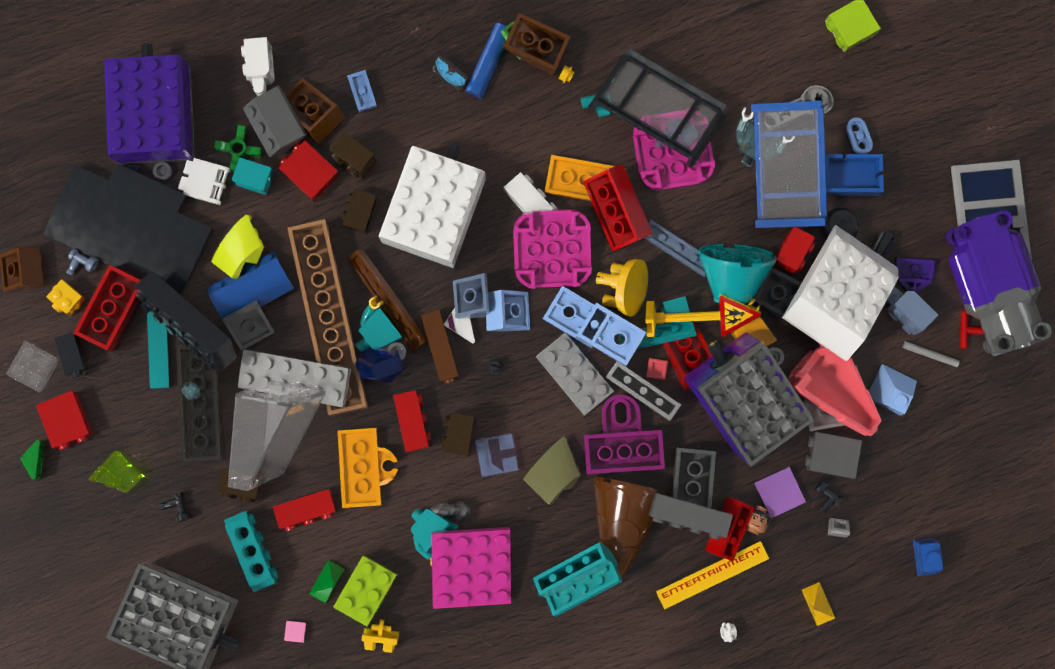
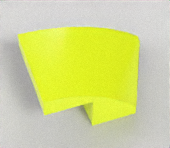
(238, 247)

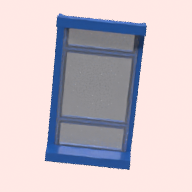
(790, 164)

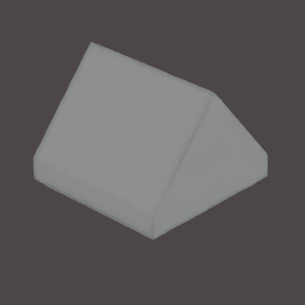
(838, 527)

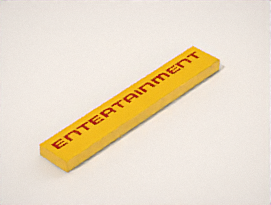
(712, 575)

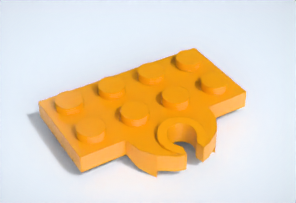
(362, 467)

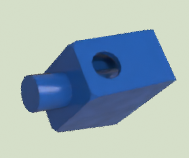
(927, 556)

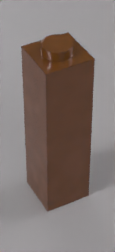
(440, 347)

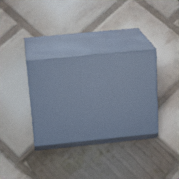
(471, 297)

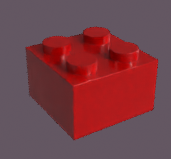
(793, 250)

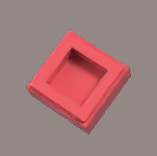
(656, 369)

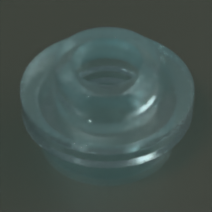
(190, 391)

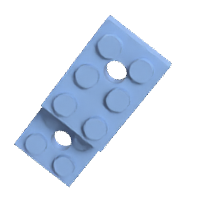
(594, 325)

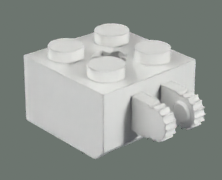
(259, 63)

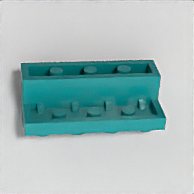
(578, 579)

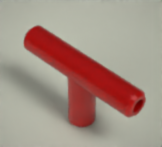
(965, 330)

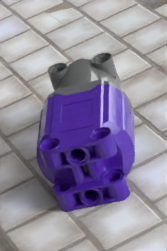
(997, 282)

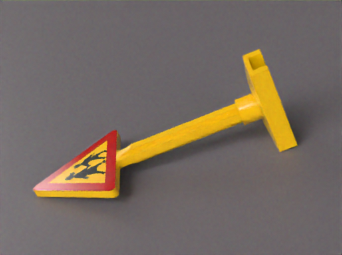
(731, 316)

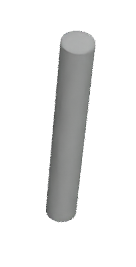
(931, 354)

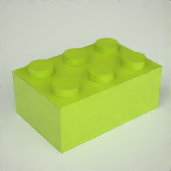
(365, 590)

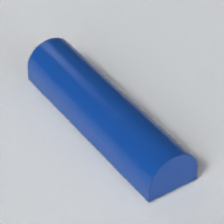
(487, 63)

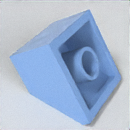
(508, 311)

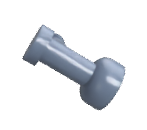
(90, 263)

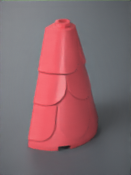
(836, 389)

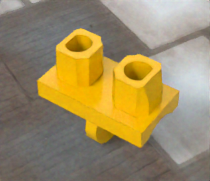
(380, 634)

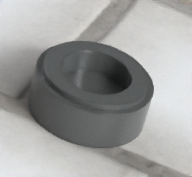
(162, 171)

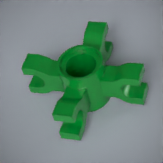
(240, 140)

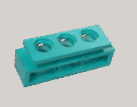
(241, 545)

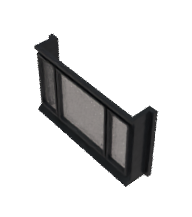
(661, 105)

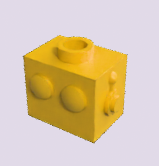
(65, 298)

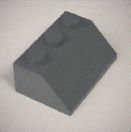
(274, 122)

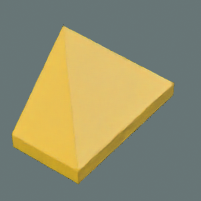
(818, 603)

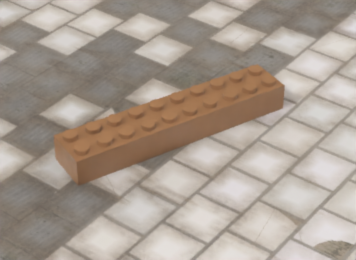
(326, 307)

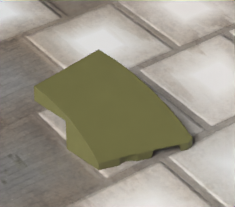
(554, 472)

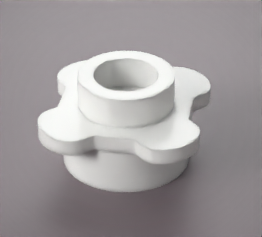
(728, 632)

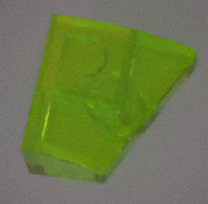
(117, 473)

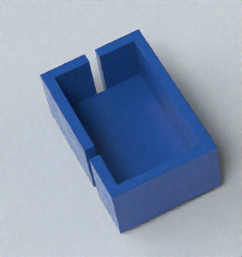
(854, 175)

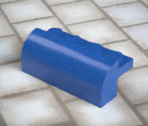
(256, 282)

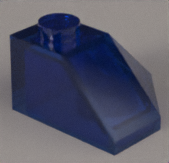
(379, 365)

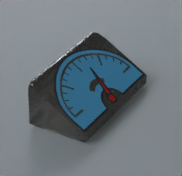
(450, 73)

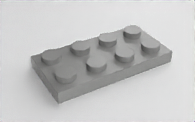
(574, 374)

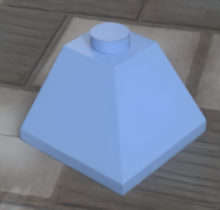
(892, 390)

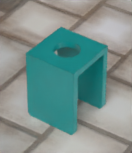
(253, 176)

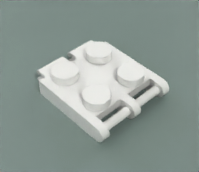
(204, 180)

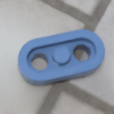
(859, 136)

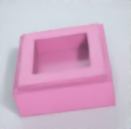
(295, 631)

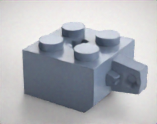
(910, 311)

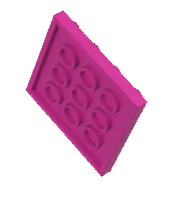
(471, 567)

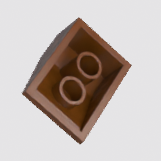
(536, 43)
(314, 110)

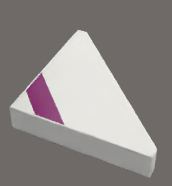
(460, 326)

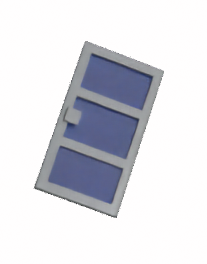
(990, 189)

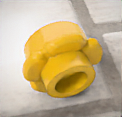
(566, 74)

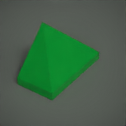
(33, 459)
(327, 581)

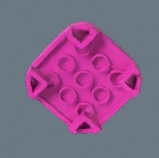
(666, 167)
(552, 248)

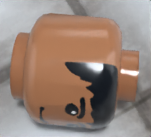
(758, 521)

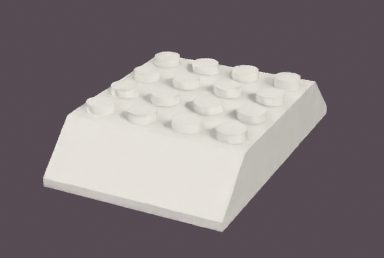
(842, 294)

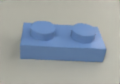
(362, 91)

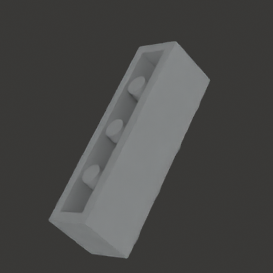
(643, 391)

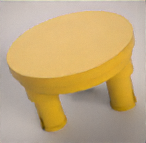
(630, 286)

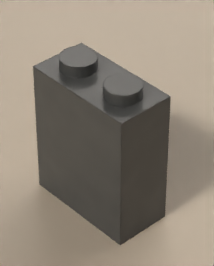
(833, 455)

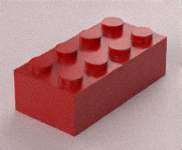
(109, 309)

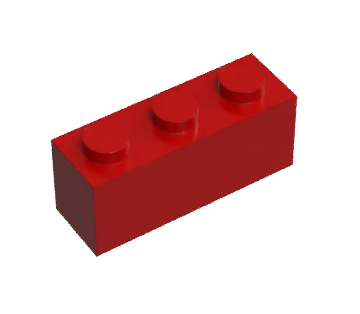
(412, 421)
(305, 510)
(729, 546)

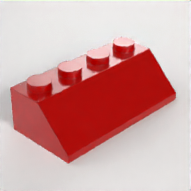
(617, 207)

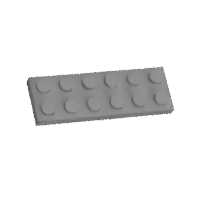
(260, 368)

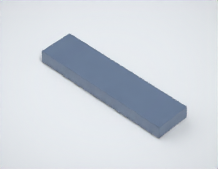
(675, 247)

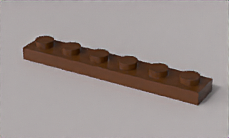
(392, 306)

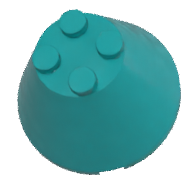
(735, 270)

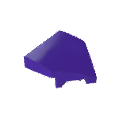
(915, 273)

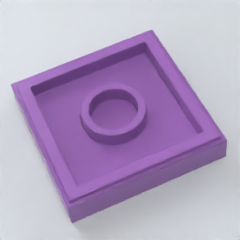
(779, 492)

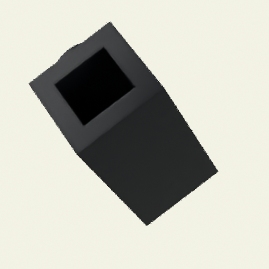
(71, 355)

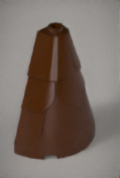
(623, 518)

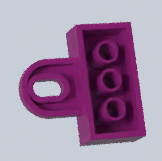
(623, 445)

